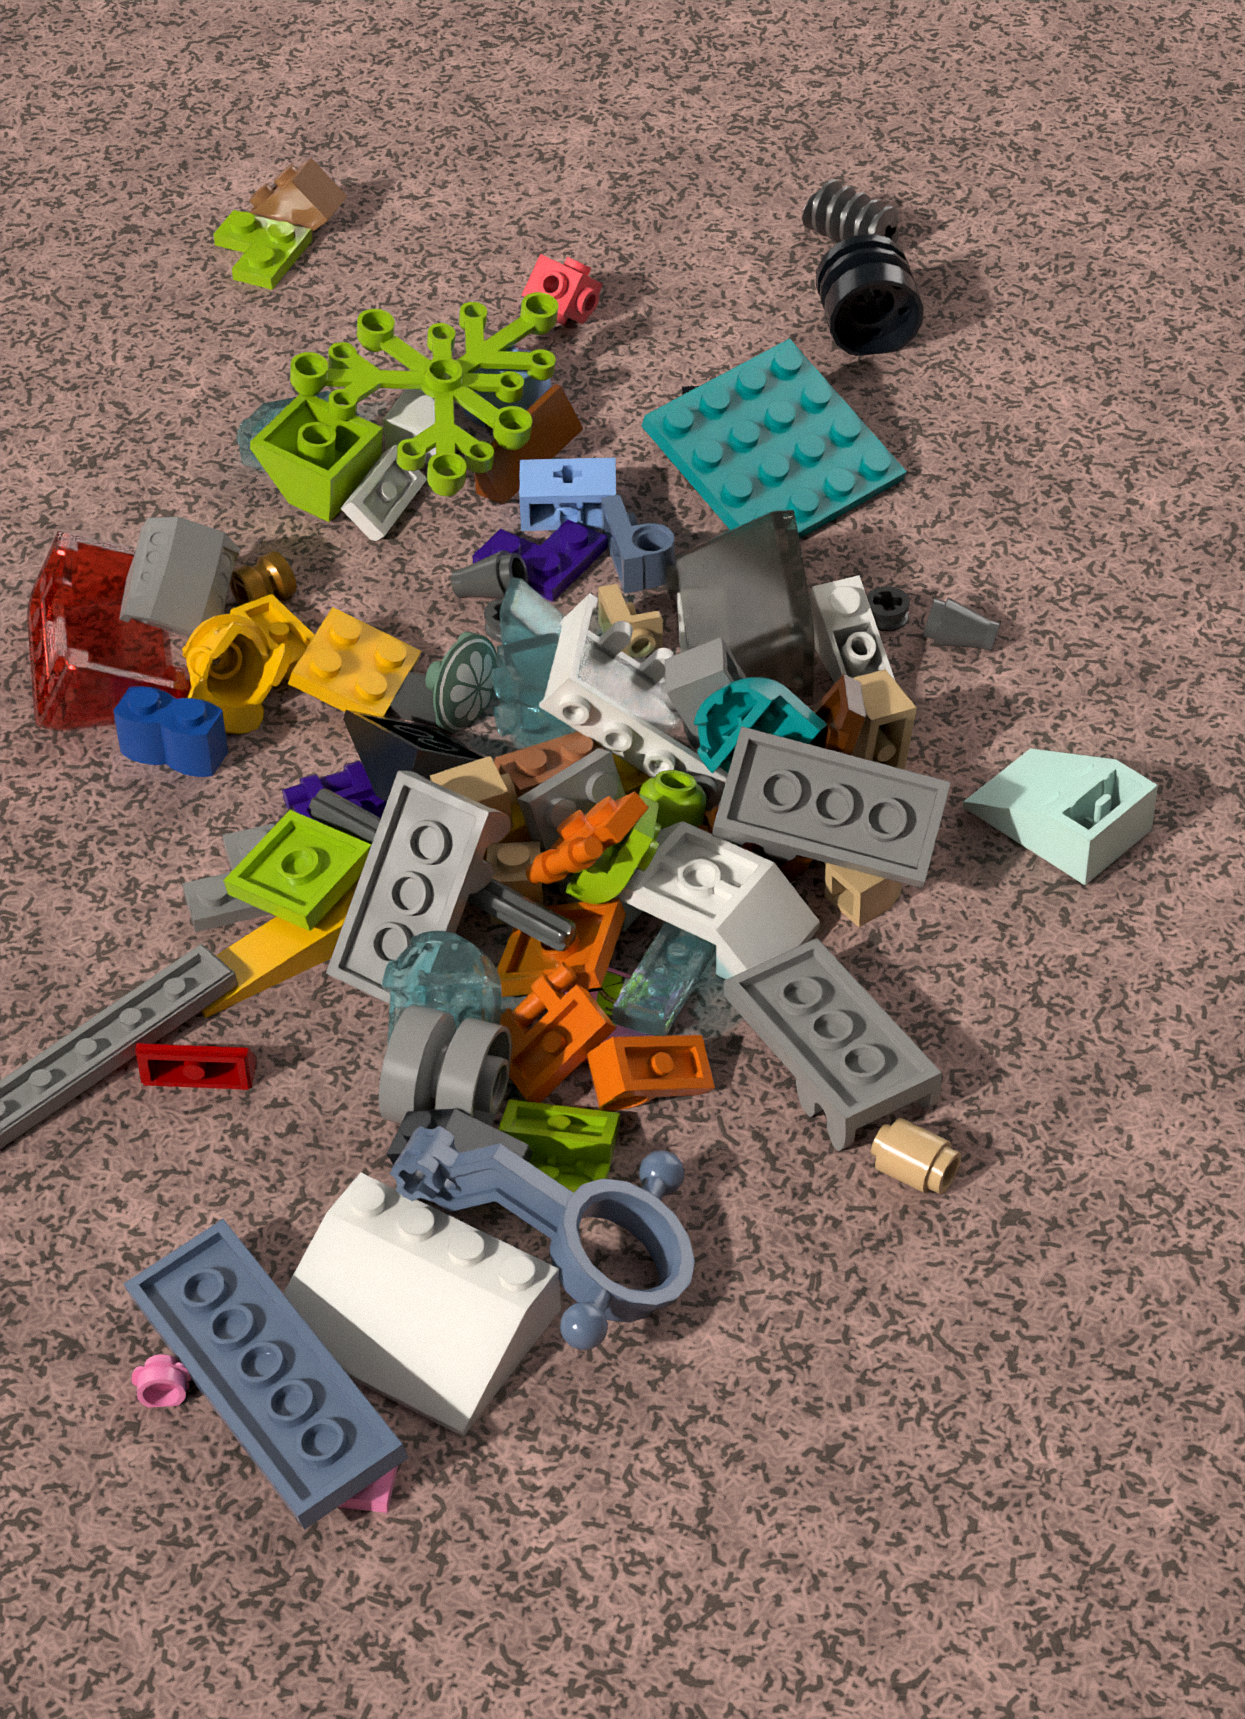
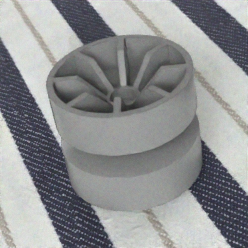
(444, 1068)

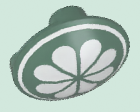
(462, 681)

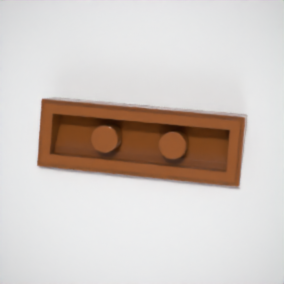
(552, 429)

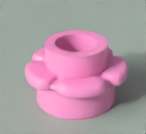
(161, 1381)

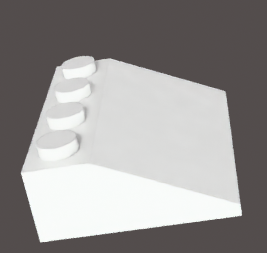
(421, 1302)

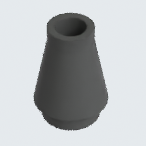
(489, 576)
(959, 626)

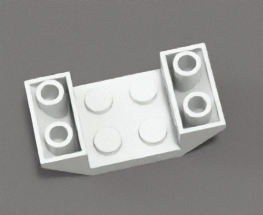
(721, 897)

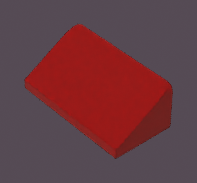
(196, 1066)

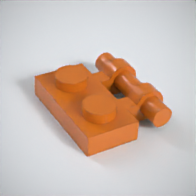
(586, 838)
(559, 1039)

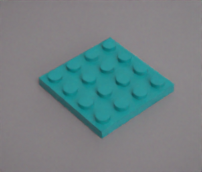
(773, 442)

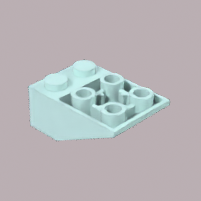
(1068, 808)

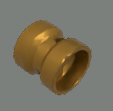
(268, 576)

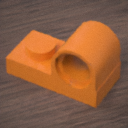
(639, 1068)

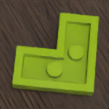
(267, 246)

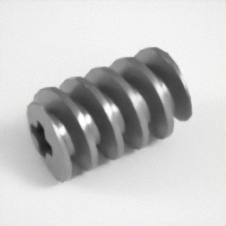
(844, 214)

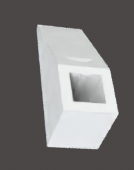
(846, 629)

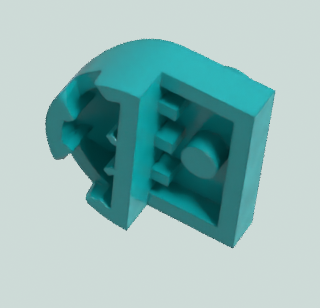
(754, 705)

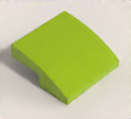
(565, 1141)

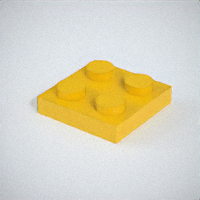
(353, 665)

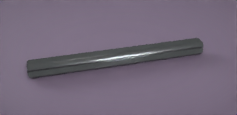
(493, 898)

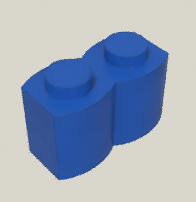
(171, 731)

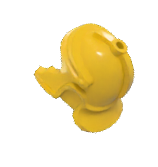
(234, 669)

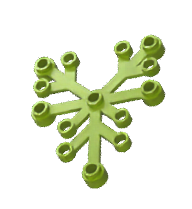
(443, 380)

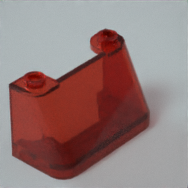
(79, 646)

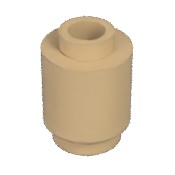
(915, 1156)

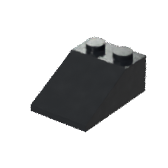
(398, 745)

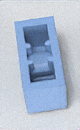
(564, 490)

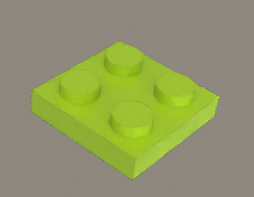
(298, 870)

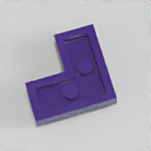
(554, 562)

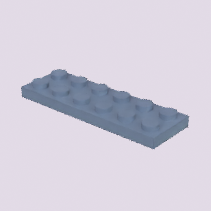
(266, 1373)

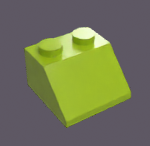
(315, 456)

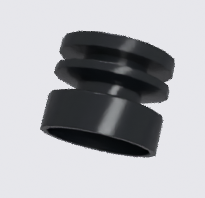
(869, 295)

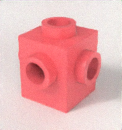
(568, 284)

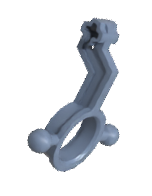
(455, 1180)

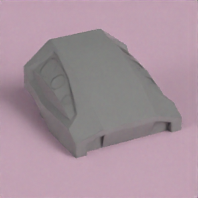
(178, 575)

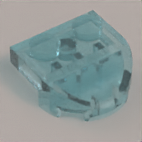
(444, 975)

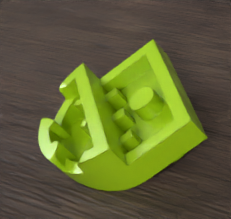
(618, 862)

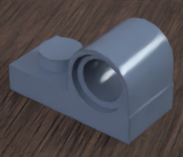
(636, 549)

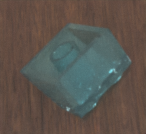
(521, 686)

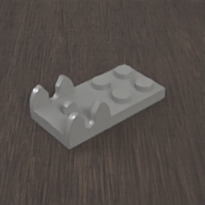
(830, 808)
(414, 877)
(833, 1040)

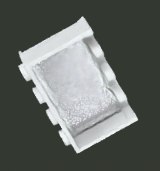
(621, 700)

